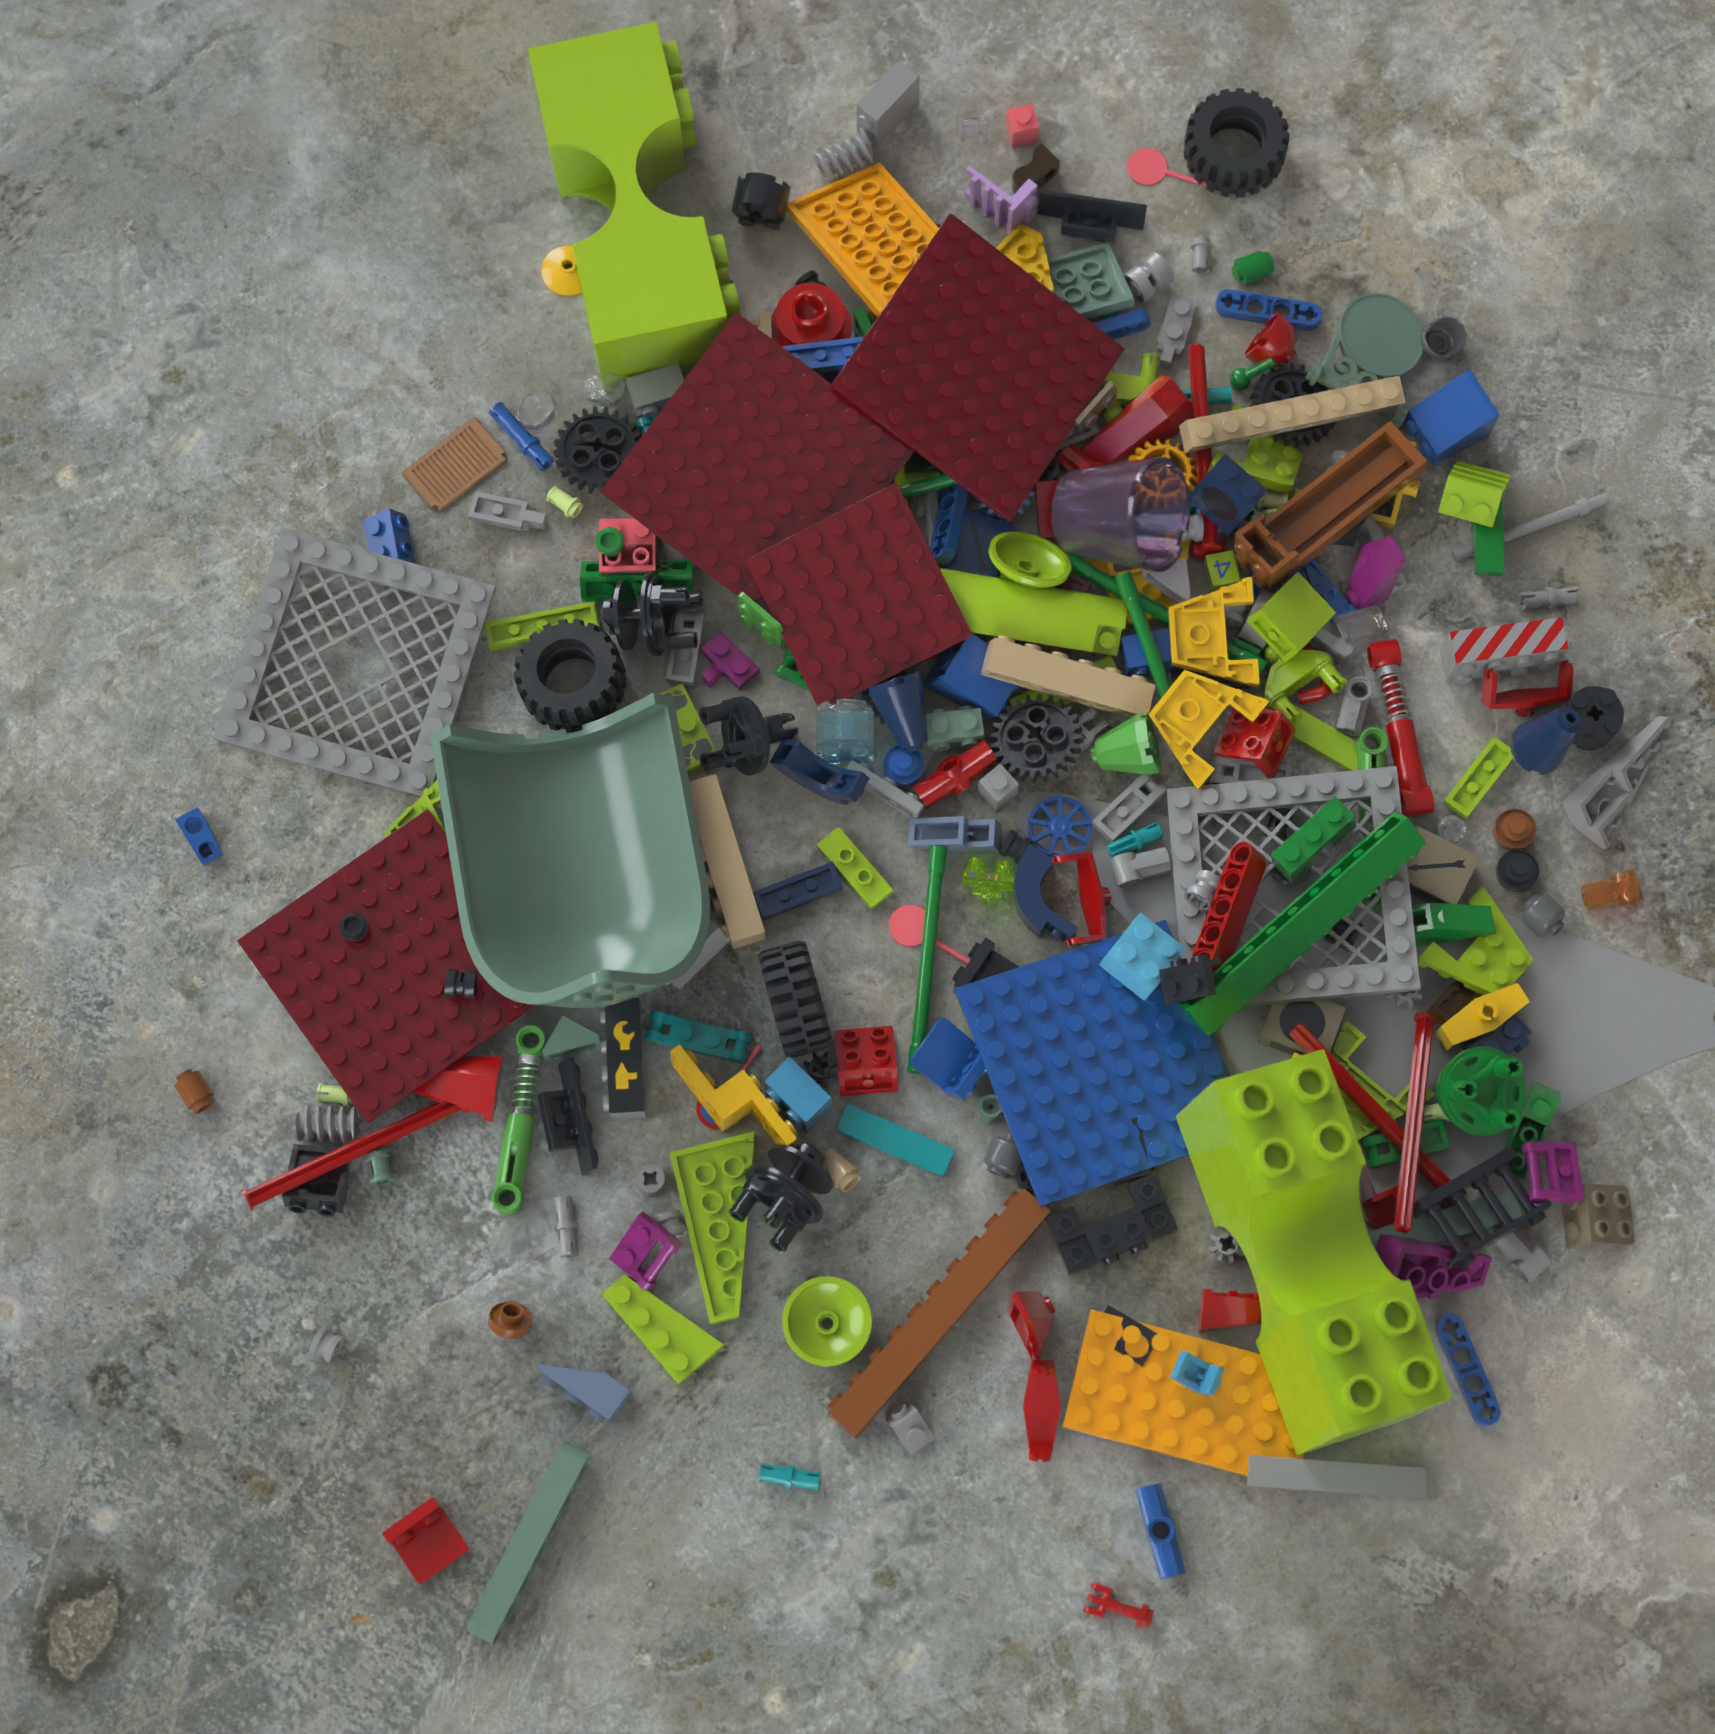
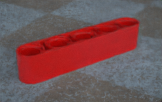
(1231, 903)

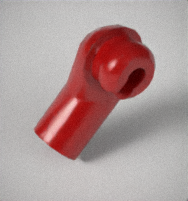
(1314, 694)

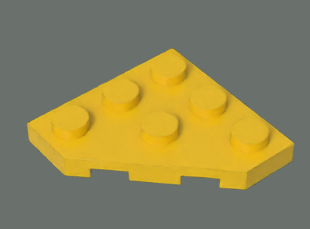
(1027, 250)

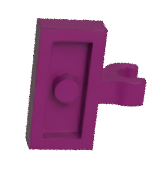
(727, 661)

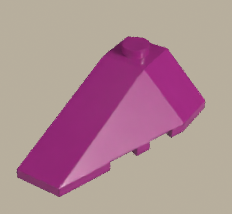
(1374, 573)
(1426, 1266)

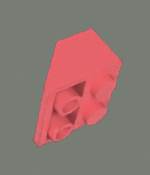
(639, 550)

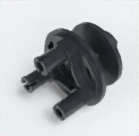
(655, 614)
(785, 1191)

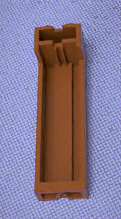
(1327, 507)

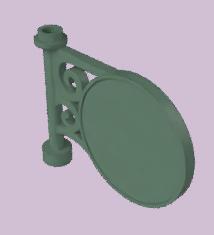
(1376, 338)

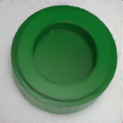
(610, 541)

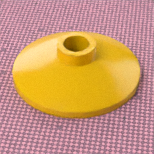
(558, 279)

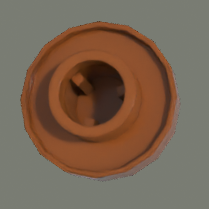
(1514, 829)
(510, 1320)

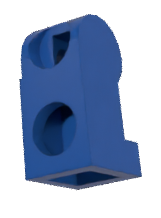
(199, 835)

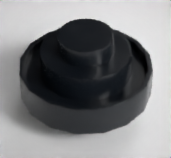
(1517, 870)

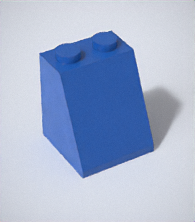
(1452, 418)
(959, 679)

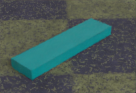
(895, 1140)

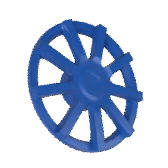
(1060, 826)

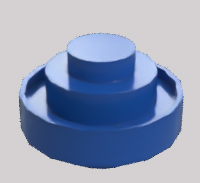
(902, 766)

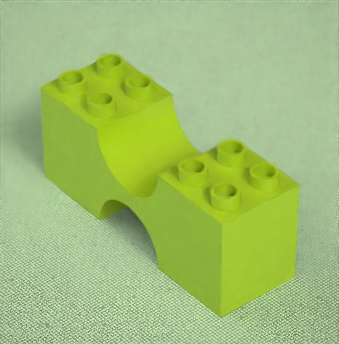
(614, 133)
(1336, 1323)

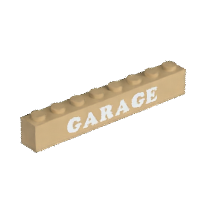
(1292, 414)

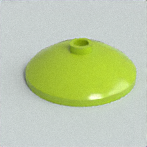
(1029, 559)
(821, 1300)

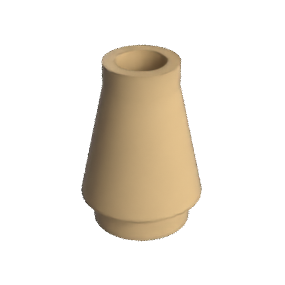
(842, 1172)

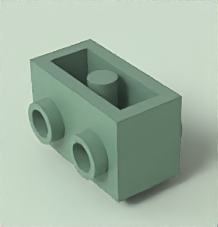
(954, 728)

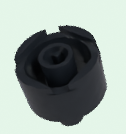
(760, 200)
(1602, 706)

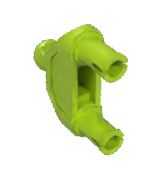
(1131, 385)
(1295, 673)

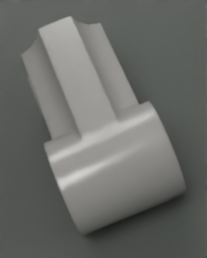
(1353, 707)
(1133, 868)
(1525, 1258)

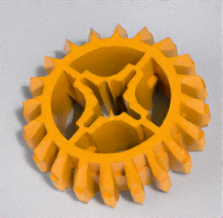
(1178, 457)

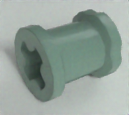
(379, 1168)

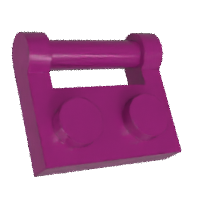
(1562, 1172)
(638, 1244)

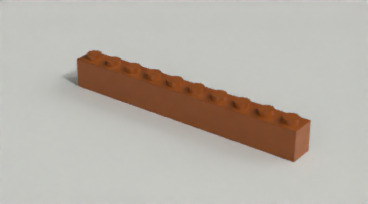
(938, 1314)

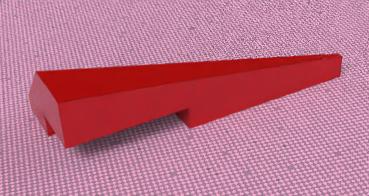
(469, 1084)
(1228, 1310)

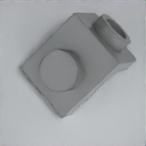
(909, 1427)

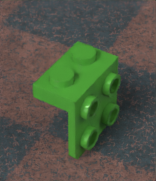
(754, 616)

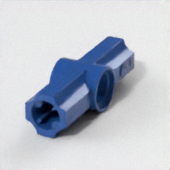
(1165, 1551)

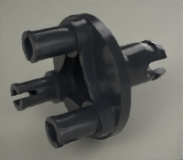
(744, 735)

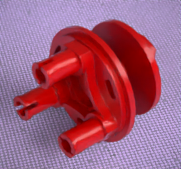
(810, 316)

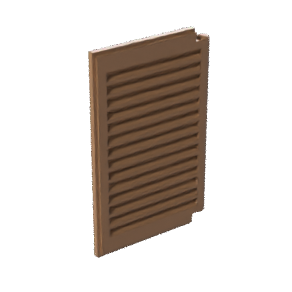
(455, 465)

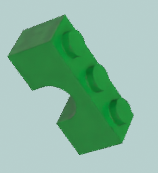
(1325, 827)

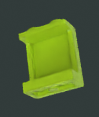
(1291, 617)

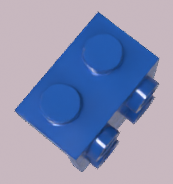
(949, 1060)

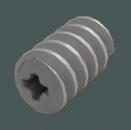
(844, 156)
(326, 1125)

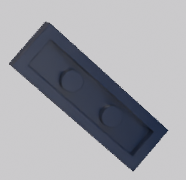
(797, 891)

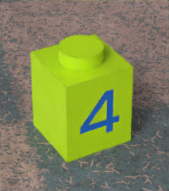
(1220, 570)

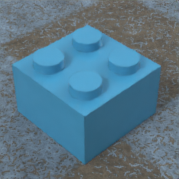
(798, 1095)

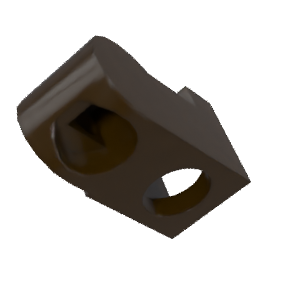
(1039, 170)

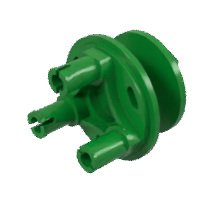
(1482, 1091)

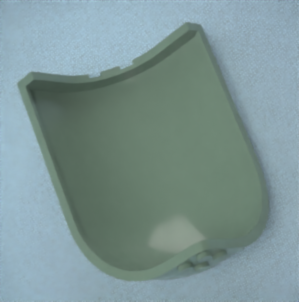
(576, 856)

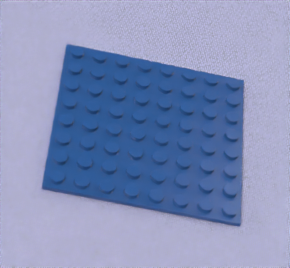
(1079, 1061)

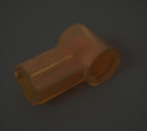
(1619, 889)

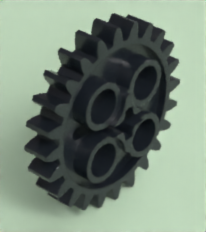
(1282, 380)
(604, 427)
(1056, 722)

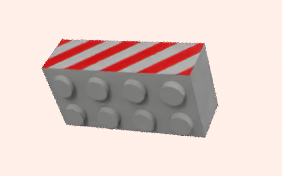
(1505, 649)

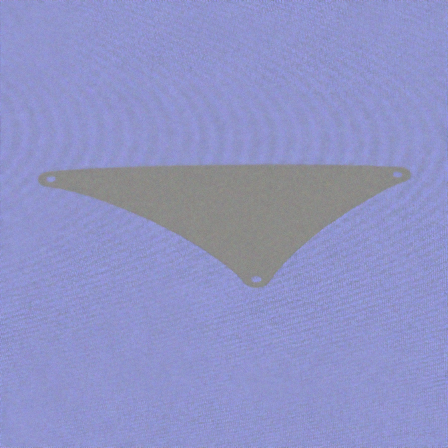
(1590, 1008)

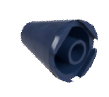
(903, 709)
(1545, 740)

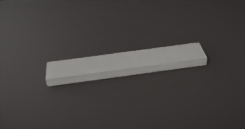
(1337, 1477)

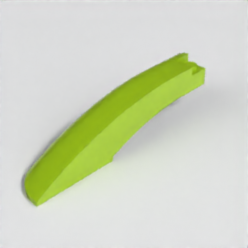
(1038, 614)

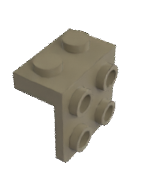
(1599, 1218)

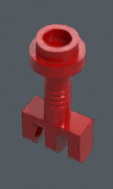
(1142, 1616)

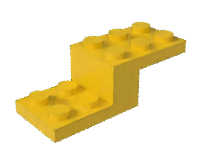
(733, 1099)

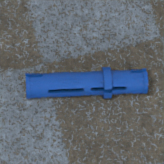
(528, 444)

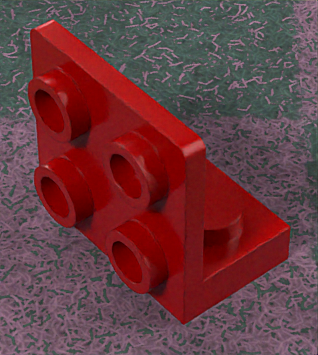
(1261, 741)
(866, 1060)
(426, 1540)

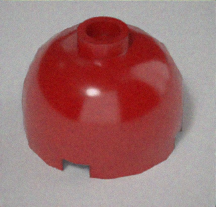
(1274, 341)

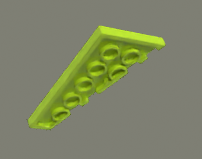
(708, 1186)

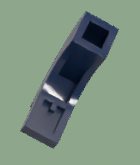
(817, 774)
(1028, 900)

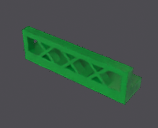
(601, 586)

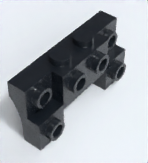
(1117, 1234)

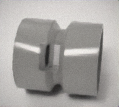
(1148, 278)

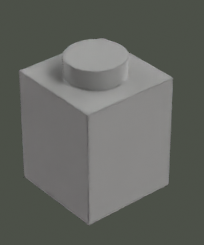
(998, 787)

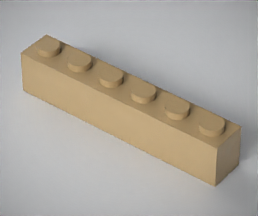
(1067, 678)
(725, 865)

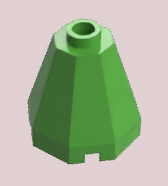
(1129, 747)

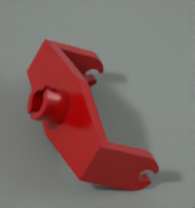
(1527, 698)
(1091, 897)
(1041, 1409)

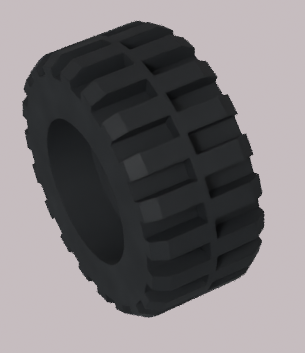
(1242, 112)
(560, 644)
(795, 999)

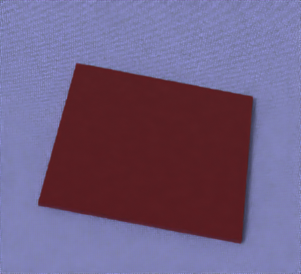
(978, 367)
(750, 457)
(381, 1001)

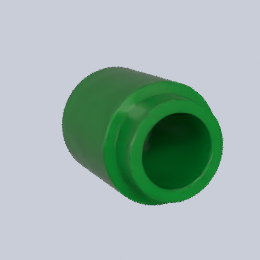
(1252, 267)

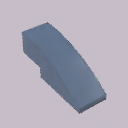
(956, 834)

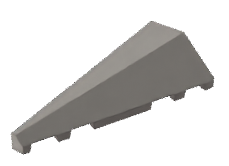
(1600, 800)

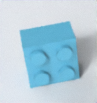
(1140, 955)

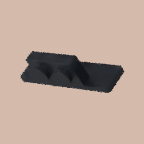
(1090, 216)
(566, 1118)

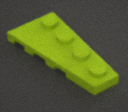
(666, 1333)

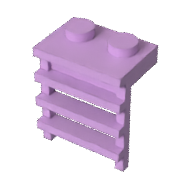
(1008, 210)

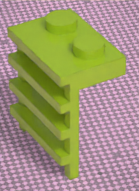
(1473, 493)

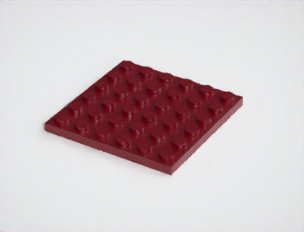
(859, 597)

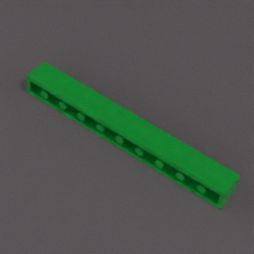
(1305, 921)

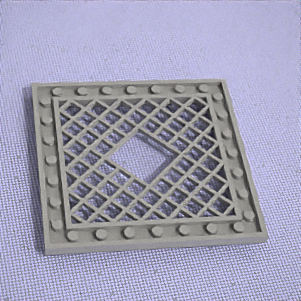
(292, 551)
(1354, 786)

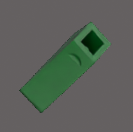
(1450, 922)
(1534, 1122)

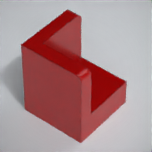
(1382, 1208)

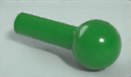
(1241, 377)

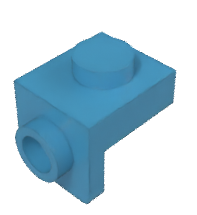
(1196, 1374)

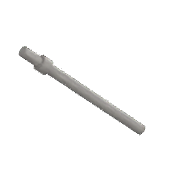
(1579, 508)

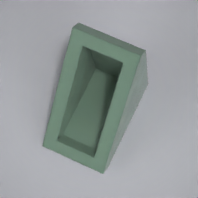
(569, 1039)

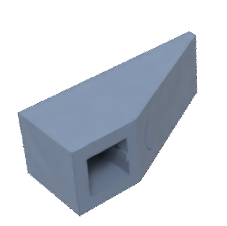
(594, 1389)

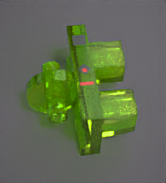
(986, 882)

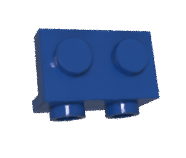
(389, 535)

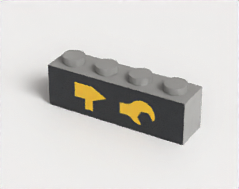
(624, 1059)

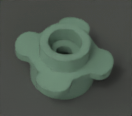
(985, 1114)

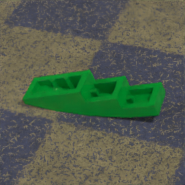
(1489, 547)

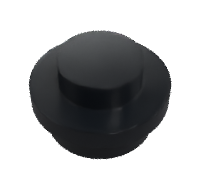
(353, 927)

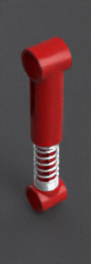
(1415, 794)

